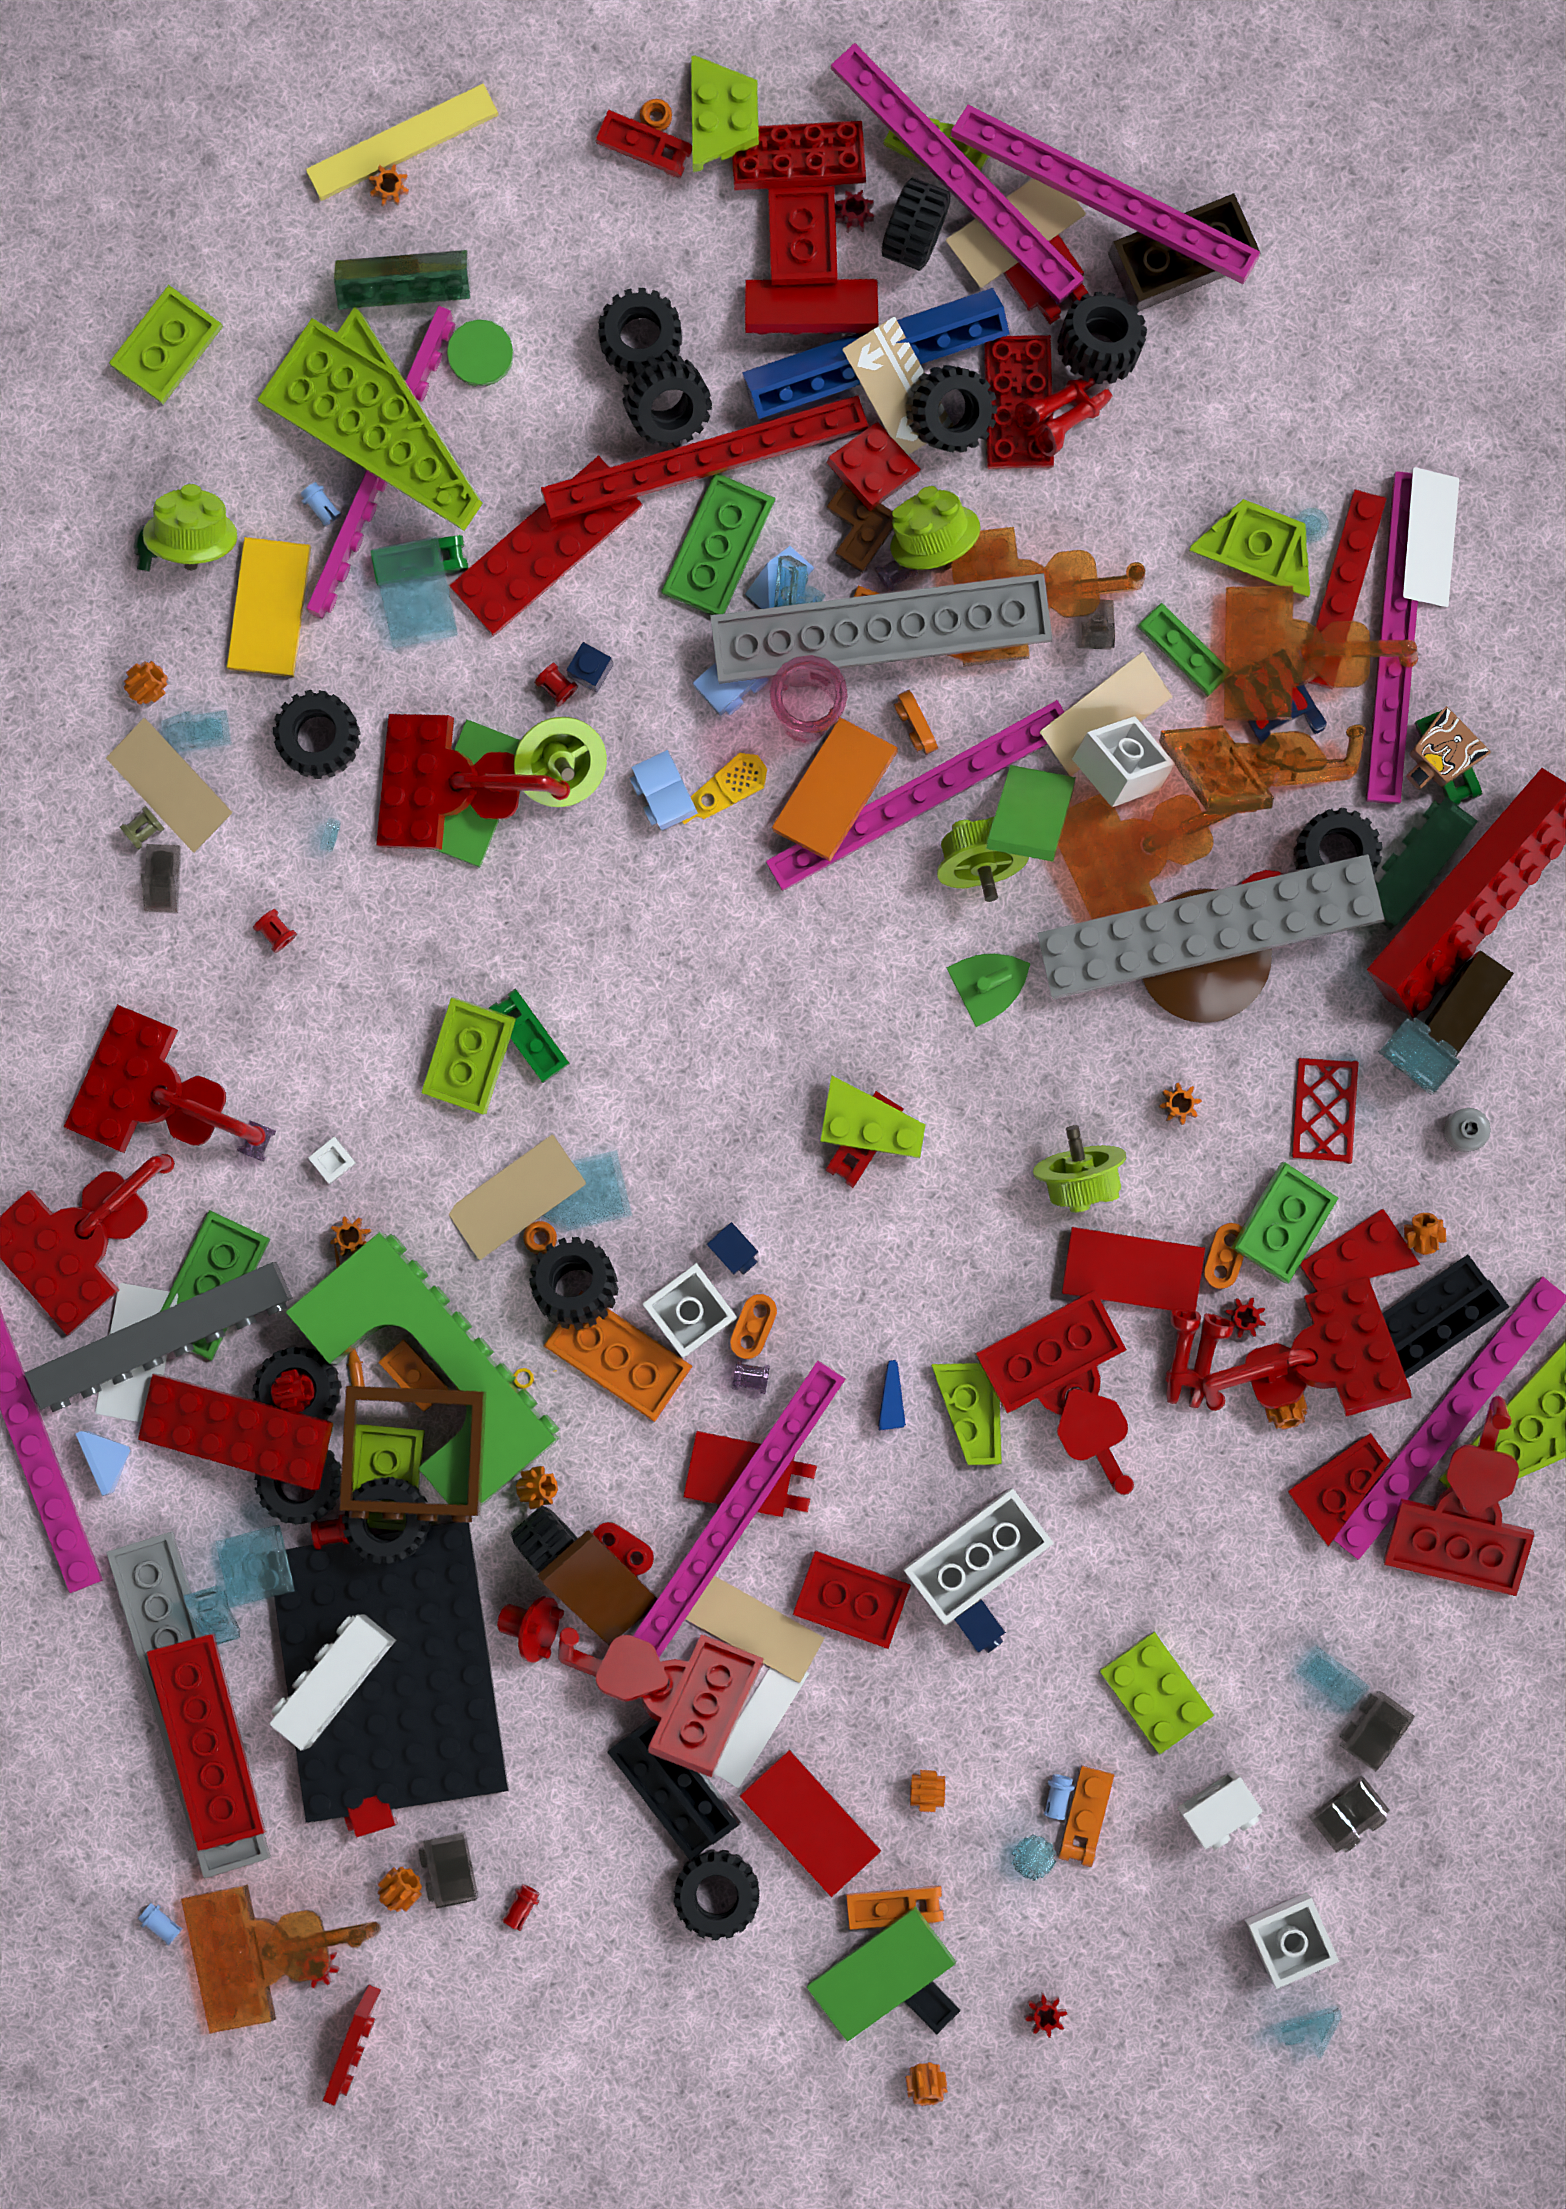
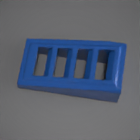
(892, 1407)

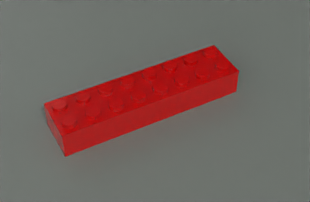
(1474, 896)

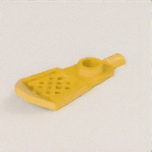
(723, 792)

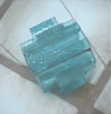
(1034, 1857)

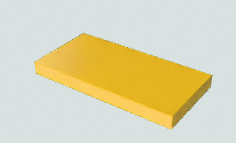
(269, 607)

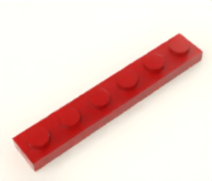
(1350, 562)

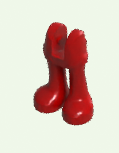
(1051, 434)
(1187, 1324)

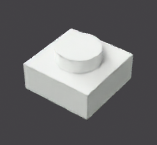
(332, 1160)

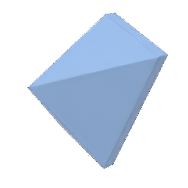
(764, 587)
(104, 1458)

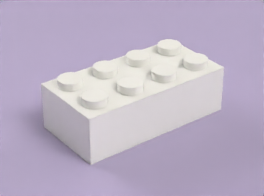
(978, 1556)
(332, 1682)

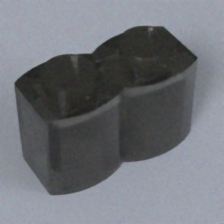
(1375, 1730)
(1350, 1815)
(449, 1870)

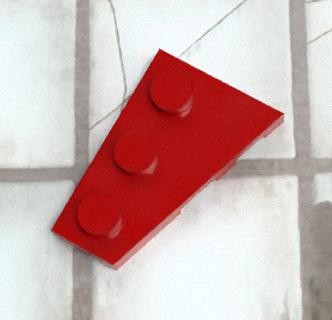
(1362, 1252)
(1339, 1487)
(351, 2050)

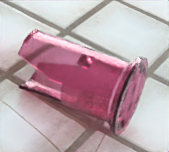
(805, 672)

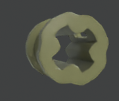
(138, 838)

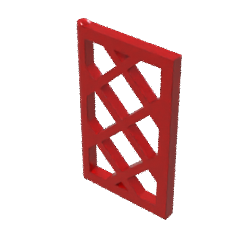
(1301, 1125)

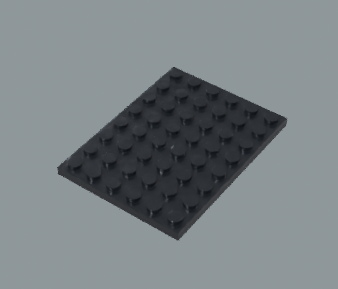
(428, 1710)

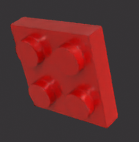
(873, 466)

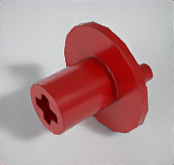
(532, 1626)

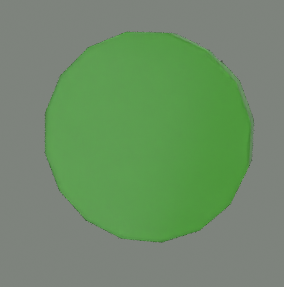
(480, 352)

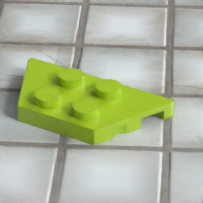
(721, 112)
(1259, 545)

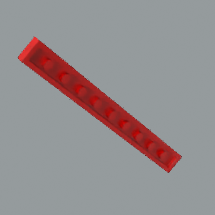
(704, 458)

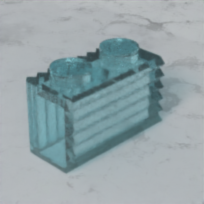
(1420, 1055)

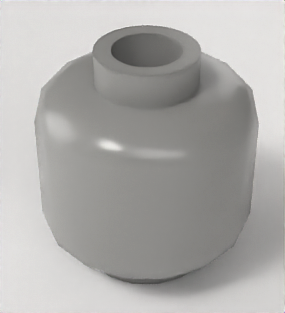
(1457, 1135)

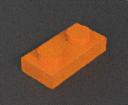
(411, 1371)

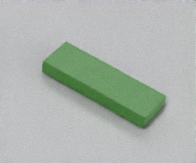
(1184, 649)

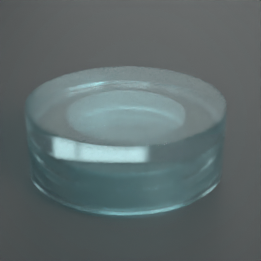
(1316, 524)
(330, 835)

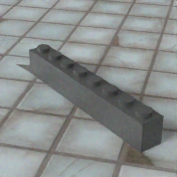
(158, 1336)

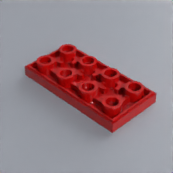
(802, 156)
(811, 308)
(1017, 371)
(1133, 1270)
(810, 1823)

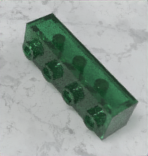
(402, 279)
(1422, 858)

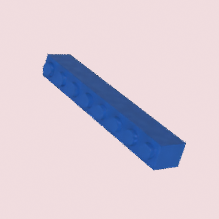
(828, 371)

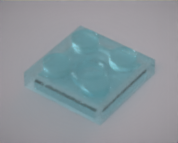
(254, 1566)

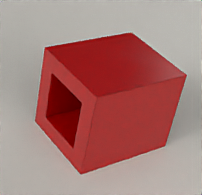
(370, 1817)

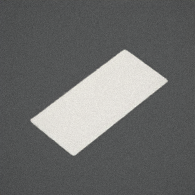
(1430, 537)
(129, 1397)
(757, 1725)

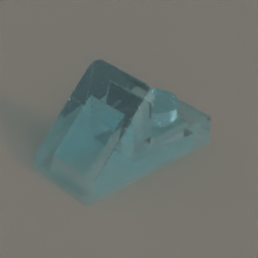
(792, 582)
(197, 731)
(212, 1613)
(1333, 1679)
(1317, 2024)

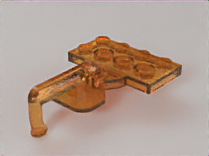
(1069, 582)
(1266, 646)
(1238, 775)
(1107, 852)
(245, 1954)

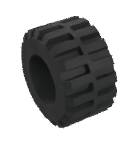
(915, 224)
(633, 307)
(1109, 318)
(653, 380)
(976, 415)
(296, 714)
(1341, 823)
(566, 1258)
(304, 1359)
(306, 1511)
(542, 1538)
(386, 1550)
(711, 1924)

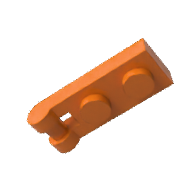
(1086, 1814)
(886, 1906)

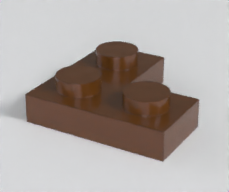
(868, 530)

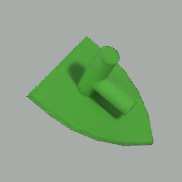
(988, 983)

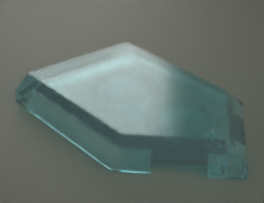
(598, 1201)

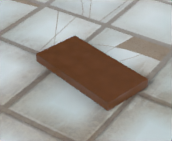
(598, 1587)

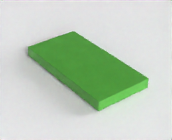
(718, 545)
(1031, 813)
(468, 834)
(216, 1257)
(881, 1974)

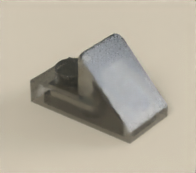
(1098, 628)
(161, 878)

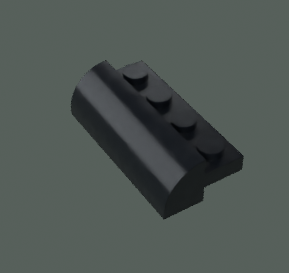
(1442, 1314)
(677, 1795)

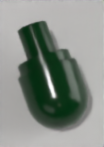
(144, 553)

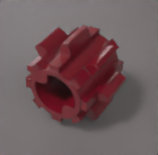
(851, 219)

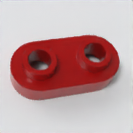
(625, 1545)

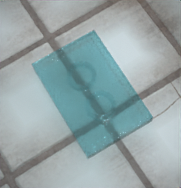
(415, 591)

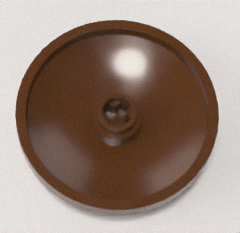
(1211, 989)

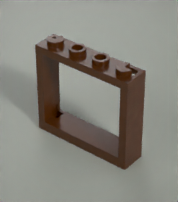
(424, 1511)

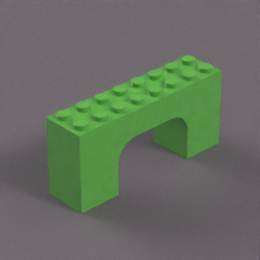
(384, 1289)

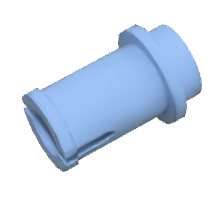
(319, 503)
(1058, 1796)
(159, 1923)

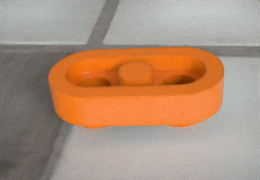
(922, 736)
(1224, 1256)
(753, 1326)

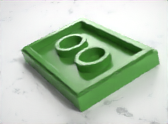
(1284, 1222)

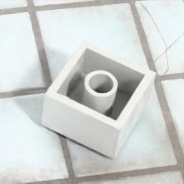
(1123, 761)
(689, 1311)
(1220, 1811)
(1291, 1940)

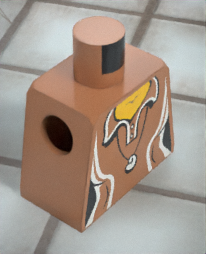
(1445, 751)

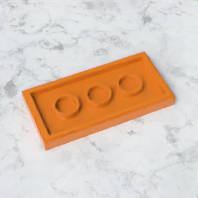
(835, 789)
(622, 1361)

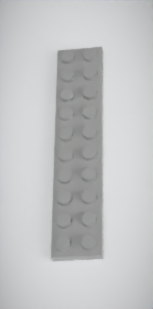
(884, 627)
(1211, 927)
(152, 1596)

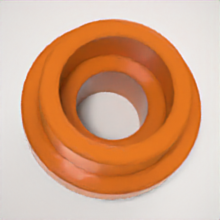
(659, 106)
(532, 1229)

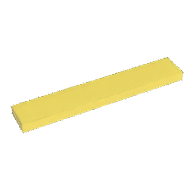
(402, 141)

